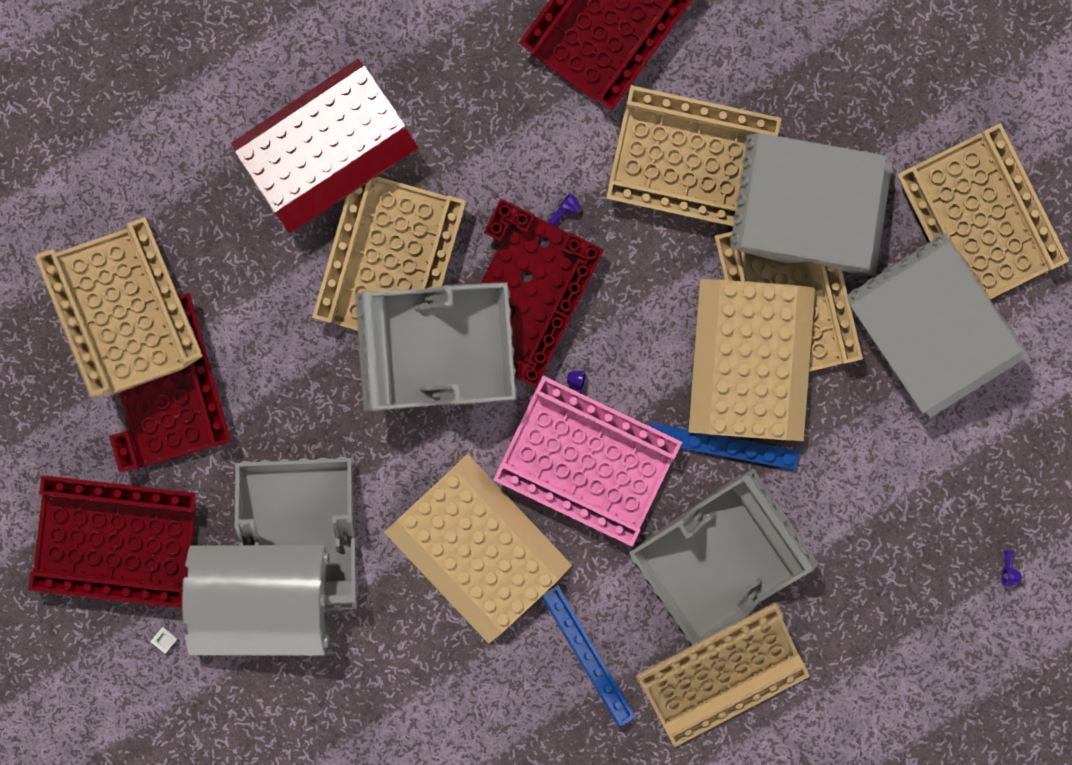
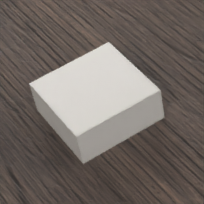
(164, 639)

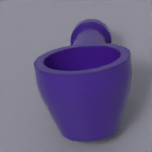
(570, 206)
(575, 380)
(1014, 575)

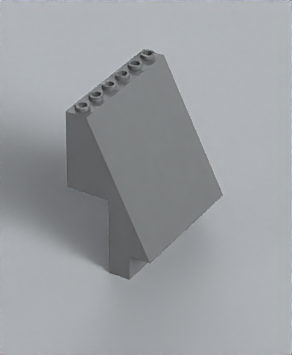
(811, 204)
(937, 325)
(435, 346)
(302, 506)
(723, 557)

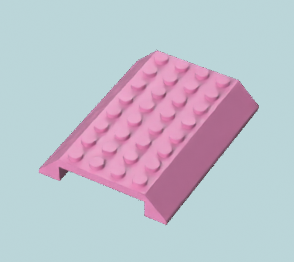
(587, 460)

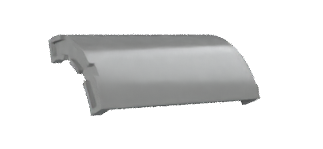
(255, 600)

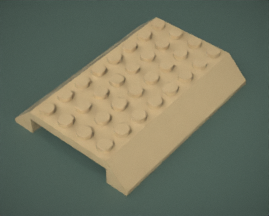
(683, 154)
(986, 209)
(387, 242)
(119, 310)
(833, 326)
(751, 359)
(478, 549)
(723, 675)

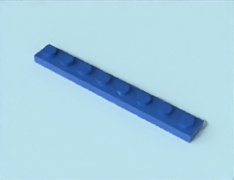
(732, 447)
(588, 656)

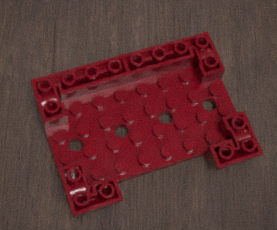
(555, 287)

